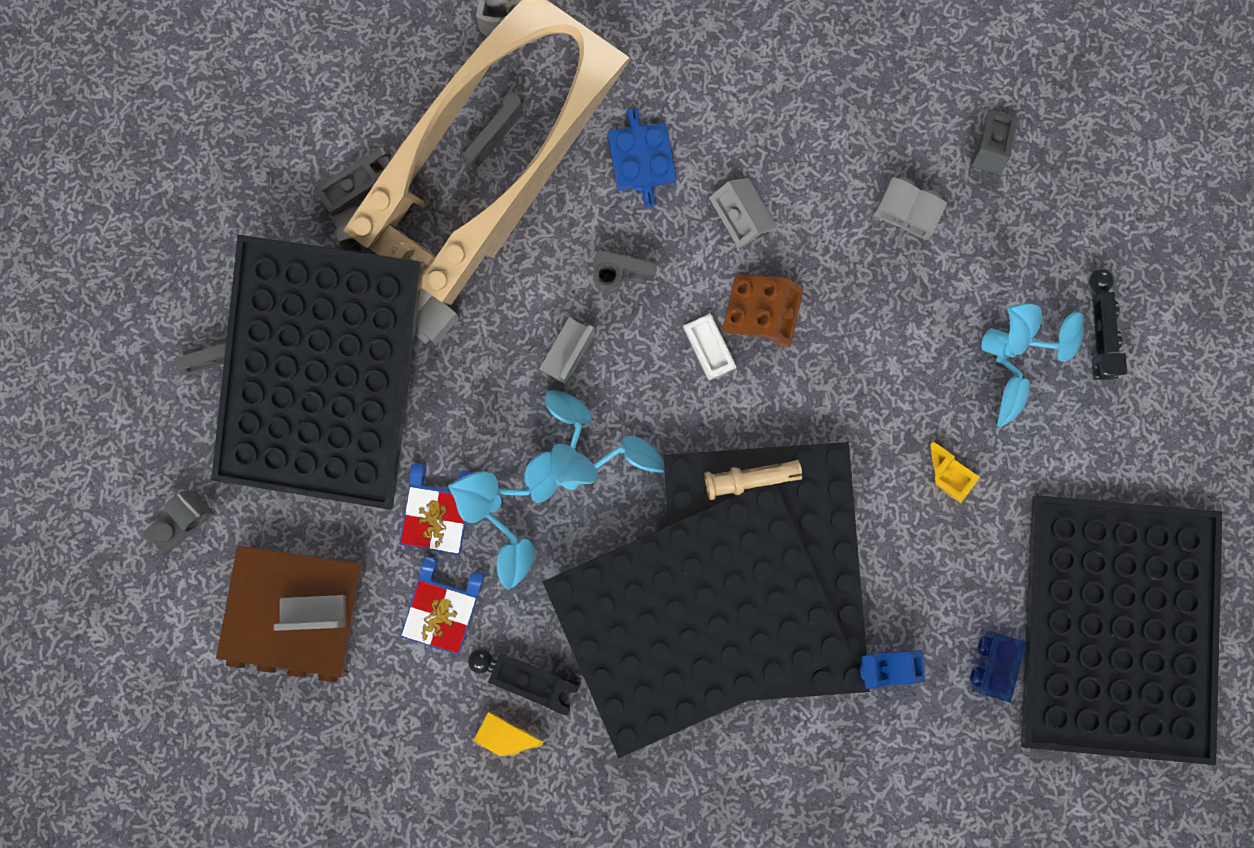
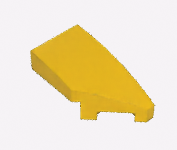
(950, 474)
(504, 737)

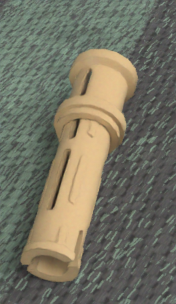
(737, 480)

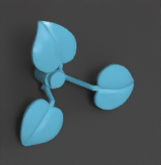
(1024, 325)
(574, 468)
(479, 496)

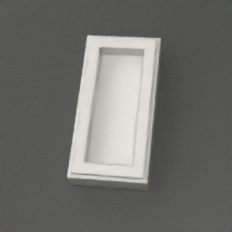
(709, 347)

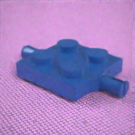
(641, 157)

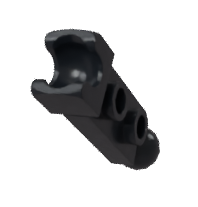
(1109, 361)
(523, 679)

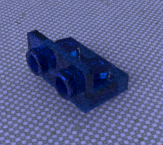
(997, 666)

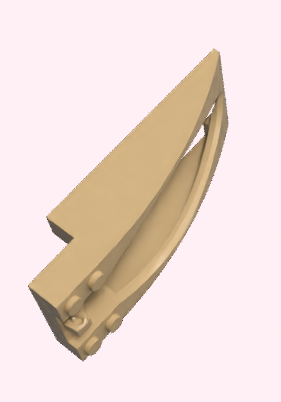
(484, 235)

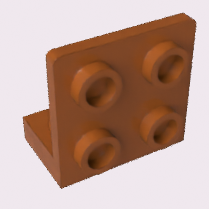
(763, 308)

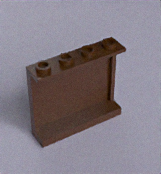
(254, 607)

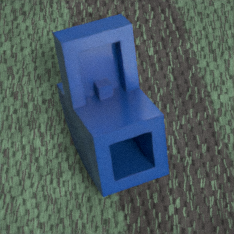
(892, 668)

